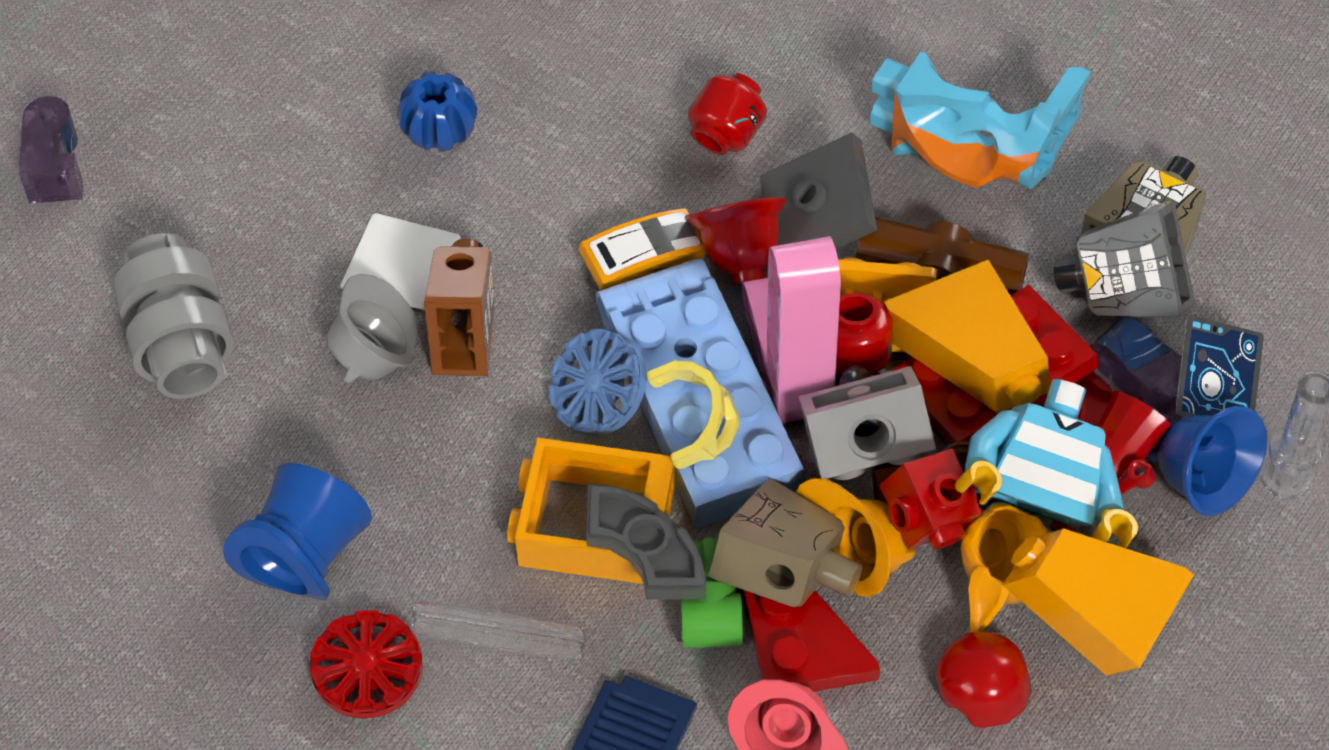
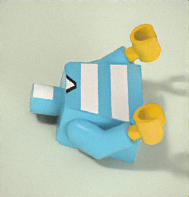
(1050, 465)

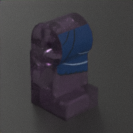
(46, 155)
(1139, 364)

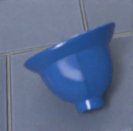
(1213, 457)

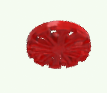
(366, 664)

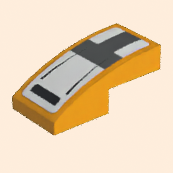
(641, 247)

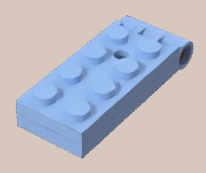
(685, 316)

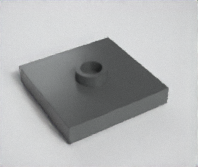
(824, 194)

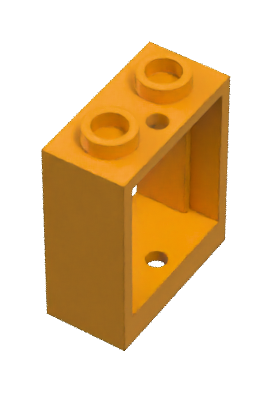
(582, 465)

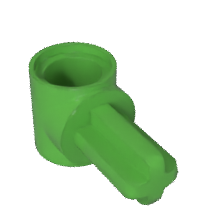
(719, 617)

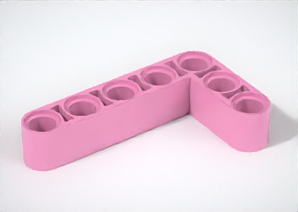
(795, 322)

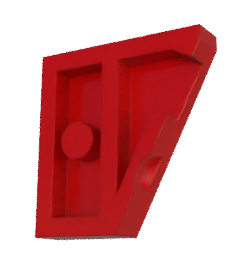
(807, 644)

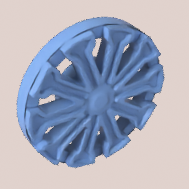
(597, 382)

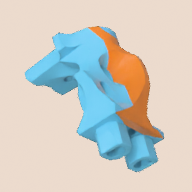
(944, 120)

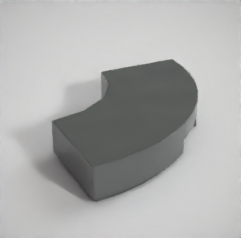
(648, 540)

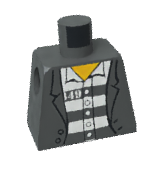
(1131, 266)

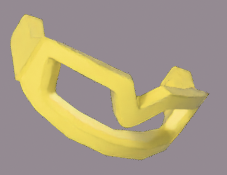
(706, 446)

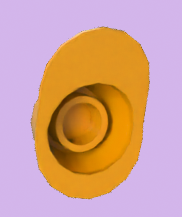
(867, 533)

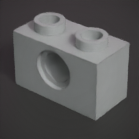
(837, 411)

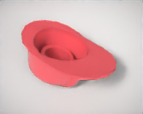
(781, 718)

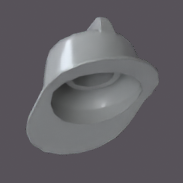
(372, 329)

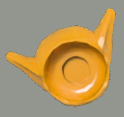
(988, 556)

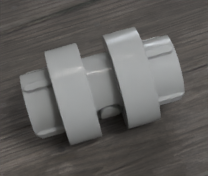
(173, 316)

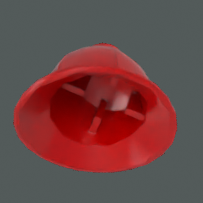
(740, 235)

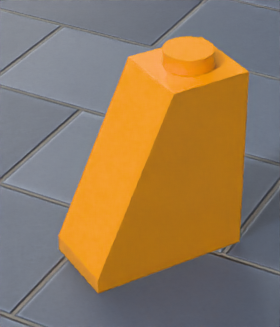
(972, 337)
(1097, 595)

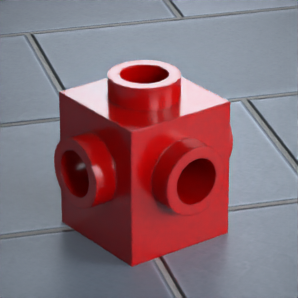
(925, 501)

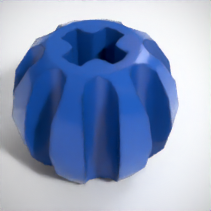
(437, 111)

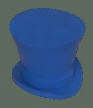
(298, 531)

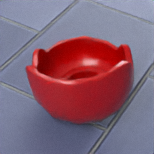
(984, 678)

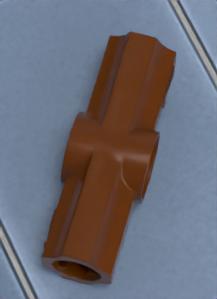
(943, 247)

